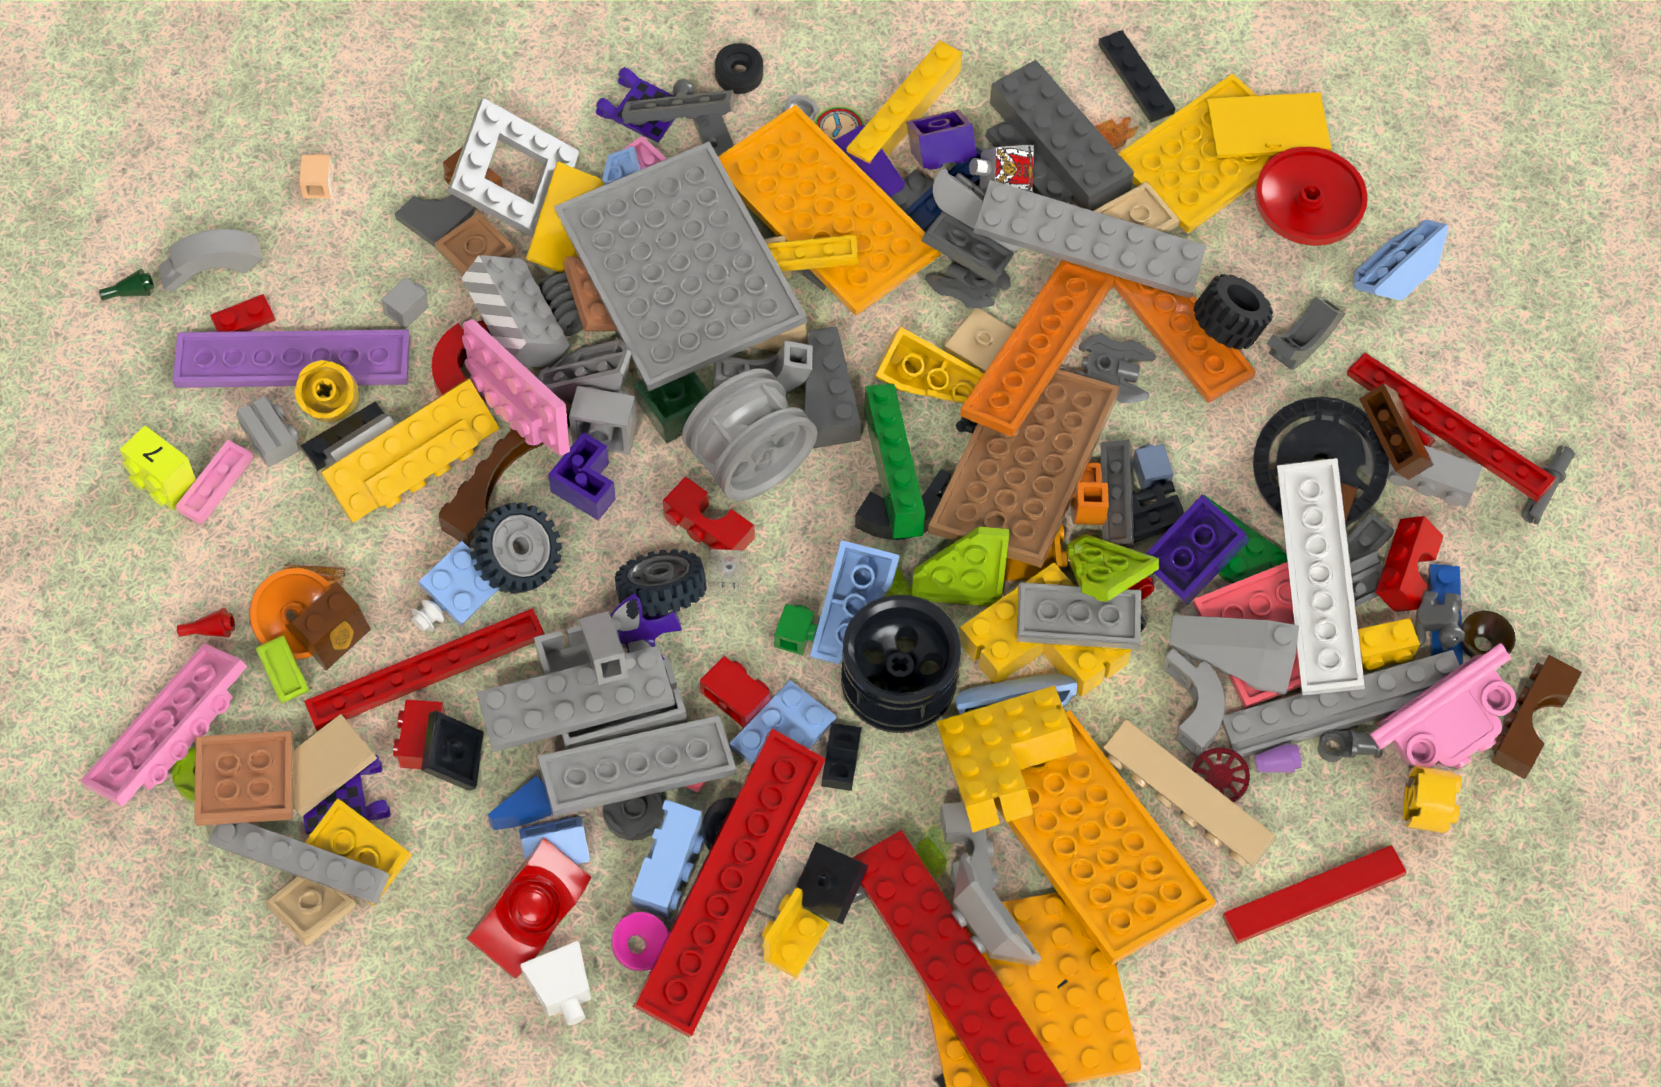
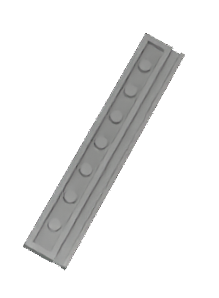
(1312, 715)

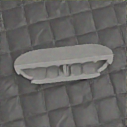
(961, 200)

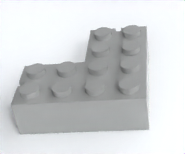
(555, 658)

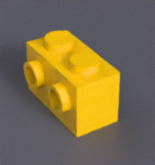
(1387, 644)

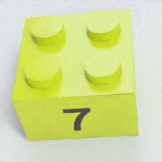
(157, 467)

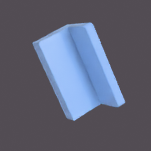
(565, 835)

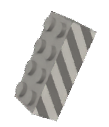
(515, 310)

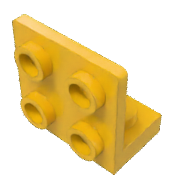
(792, 936)

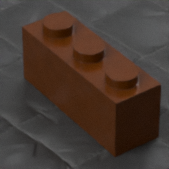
(1396, 431)

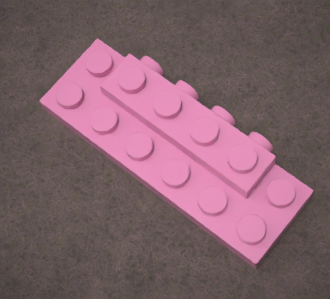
(514, 391)
(166, 726)

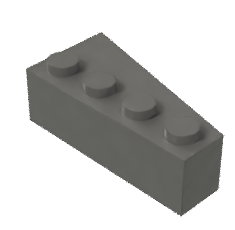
(829, 391)

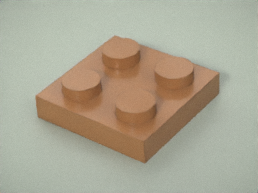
(472, 239)

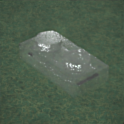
(780, 882)

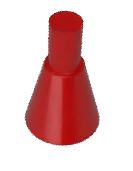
(215, 624)

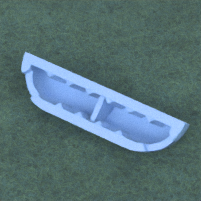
(996, 692)

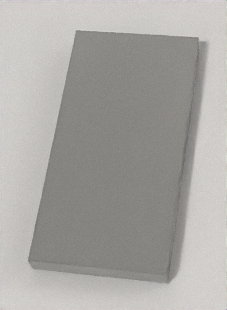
(1072, 618)

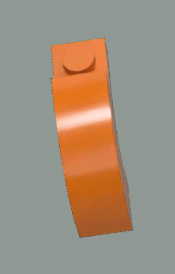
(1091, 498)

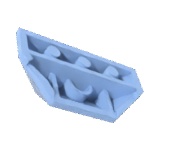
(1403, 261)

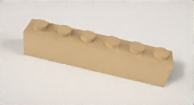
(1190, 794)

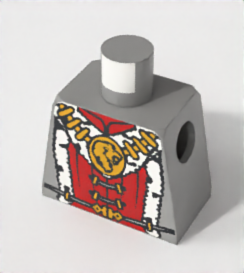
(1005, 165)

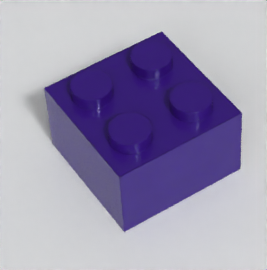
(941, 139)

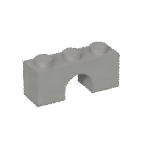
(958, 830)

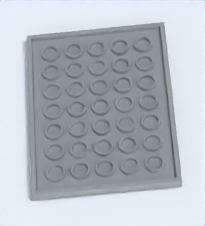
(680, 265)

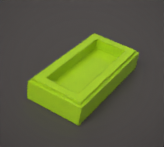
(282, 669)

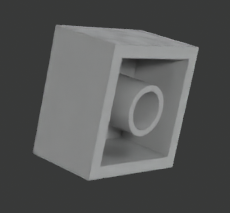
(605, 417)

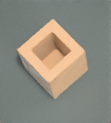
(316, 176)

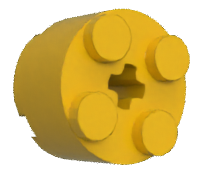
(310, 390)
(1431, 799)

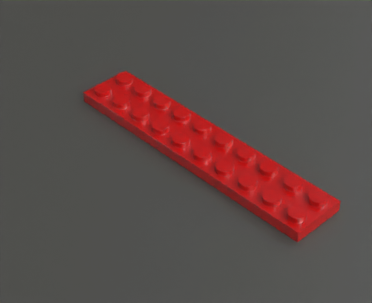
(729, 883)
(953, 968)

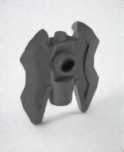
(967, 285)
(1111, 363)

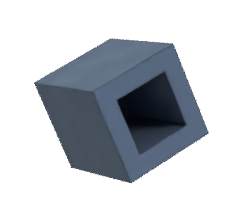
(1152, 466)

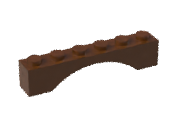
(473, 496)

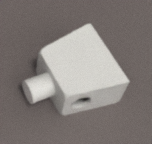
(559, 982)

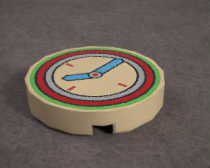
(838, 120)

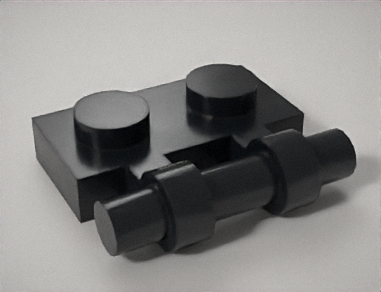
(1157, 516)

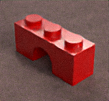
(685, 508)
(1400, 580)

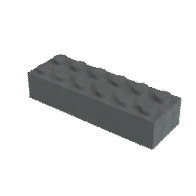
(1062, 136)

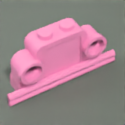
(1451, 715)

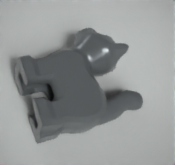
(1439, 618)

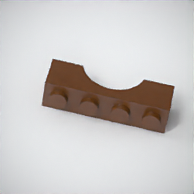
(1521, 744)

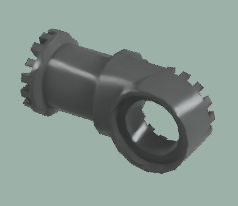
(1350, 744)

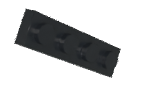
(1136, 76)

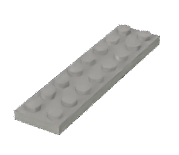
(1090, 239)

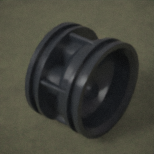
(878, 628)

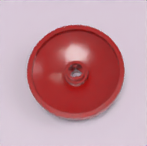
(1311, 196)

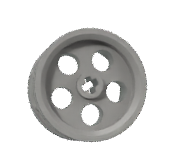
(749, 434)

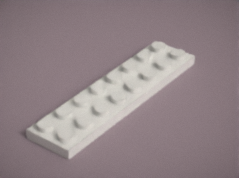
(1320, 577)

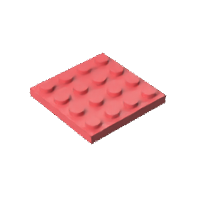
(1258, 598)

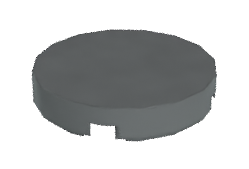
(635, 819)

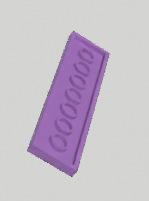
(280, 356)

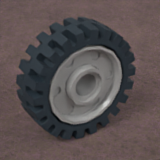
(495, 550)

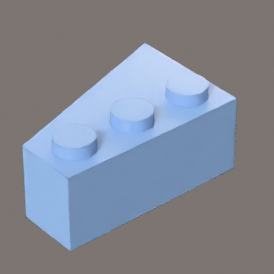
(669, 860)

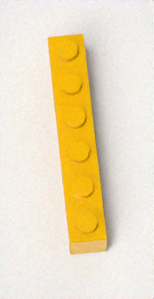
(908, 102)

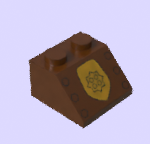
(329, 625)

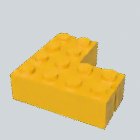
(1002, 656)
(995, 743)

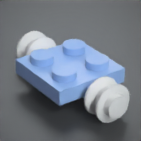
(454, 588)

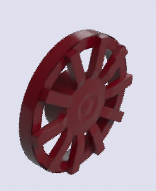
(1221, 775)

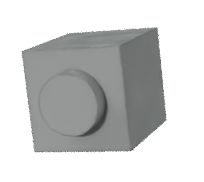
(405, 302)

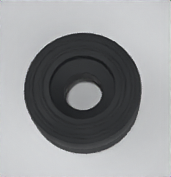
(735, 55)

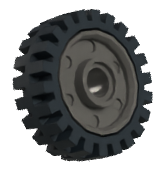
(662, 581)

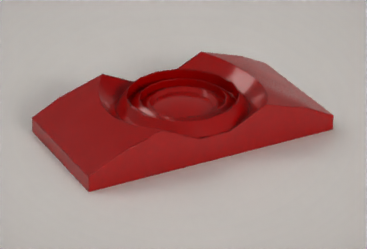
(529, 908)

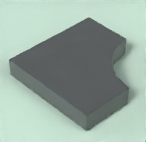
(434, 218)

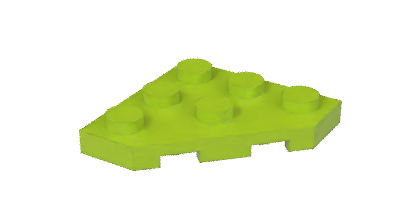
(1107, 568)
(965, 571)

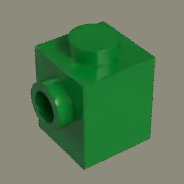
(795, 629)

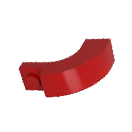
(449, 358)

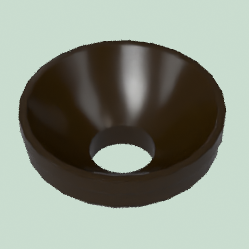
(1490, 626)

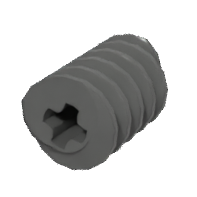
(561, 301)

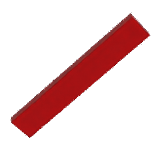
(1314, 894)

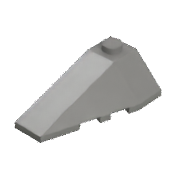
(1246, 648)

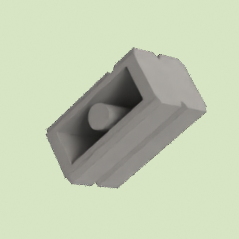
(267, 431)

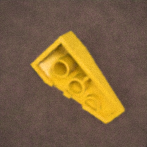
(925, 369)

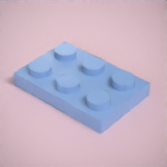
(790, 713)

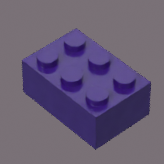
(1196, 549)

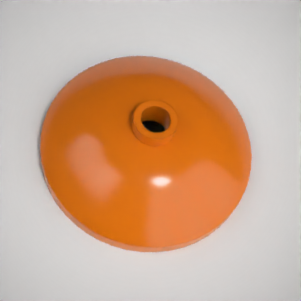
(277, 594)

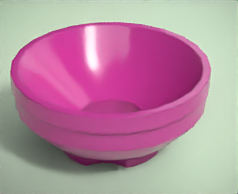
(644, 926)

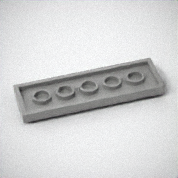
(572, 701)
(636, 765)

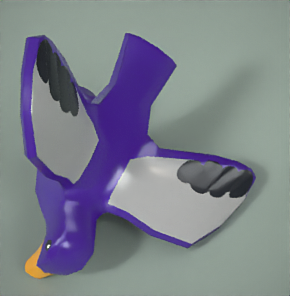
(641, 631)

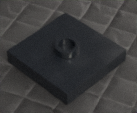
(452, 750)
(830, 882)

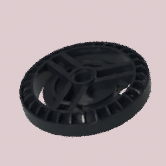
(1324, 440)

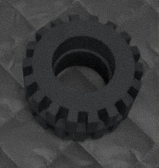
(1233, 311)

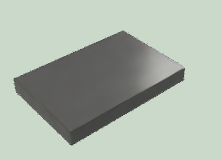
(968, 248)

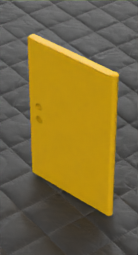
(1279, 121)
(550, 242)

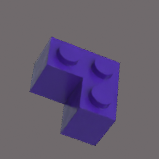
(579, 477)

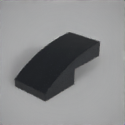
(841, 756)

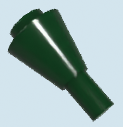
(136, 284)

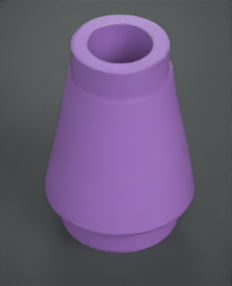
(1279, 759)

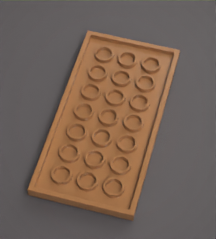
(1029, 477)

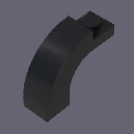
(873, 516)

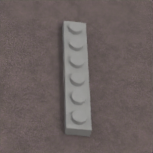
(301, 860)

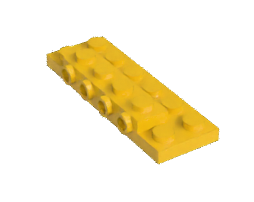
(410, 452)

